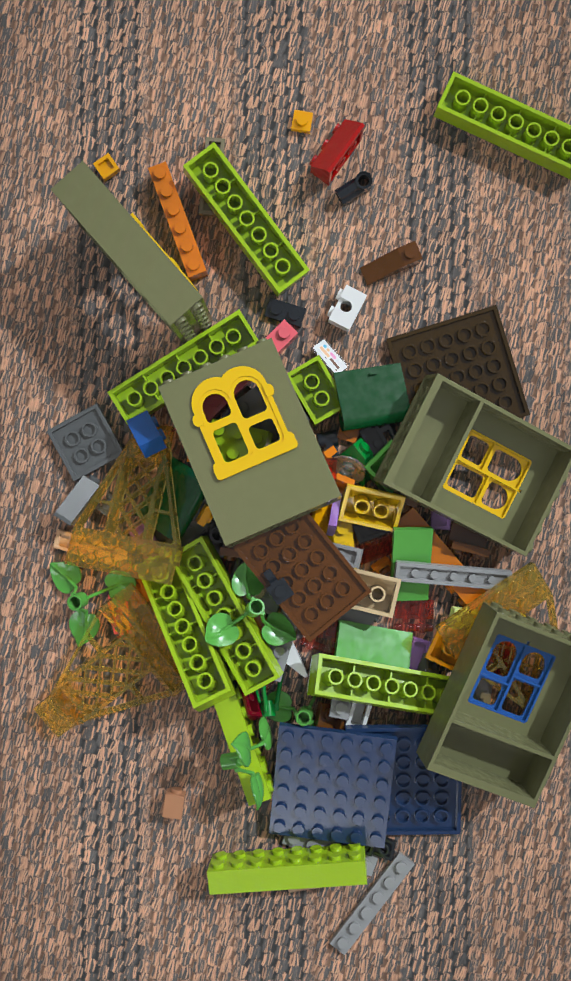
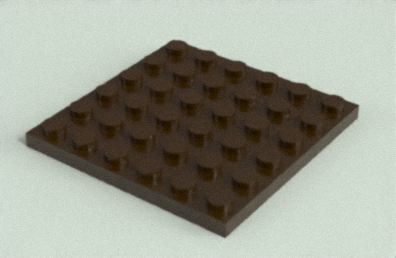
(466, 351)

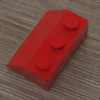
(337, 150)

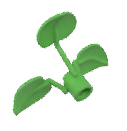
(65, 579)
(223, 632)
(303, 715)
(242, 757)

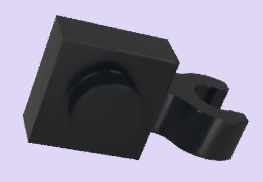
(279, 588)

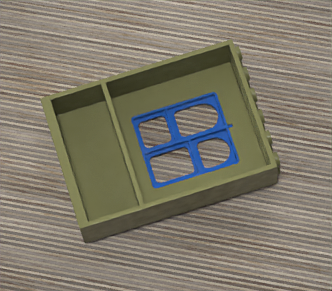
(483, 741)

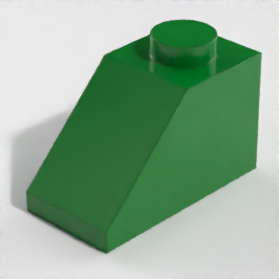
(361, 451)

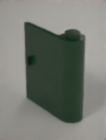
(371, 396)
(187, 497)

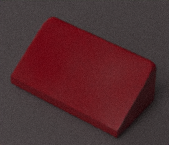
(251, 705)

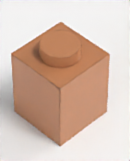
(174, 803)

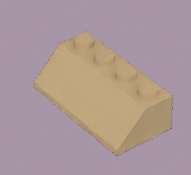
(383, 595)

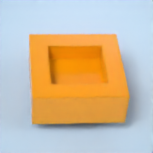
(302, 121)
(106, 167)
(205, 516)

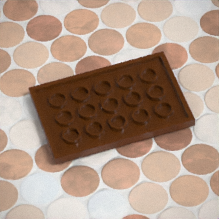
(313, 568)

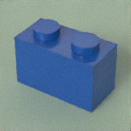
(146, 433)

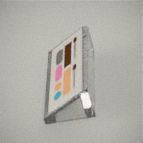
(329, 356)

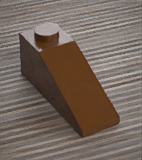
(392, 263)

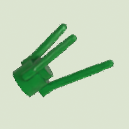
(267, 707)

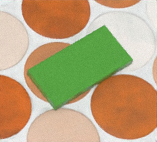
(416, 546)
(373, 644)

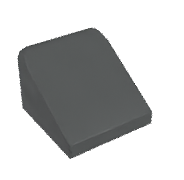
(428, 666)

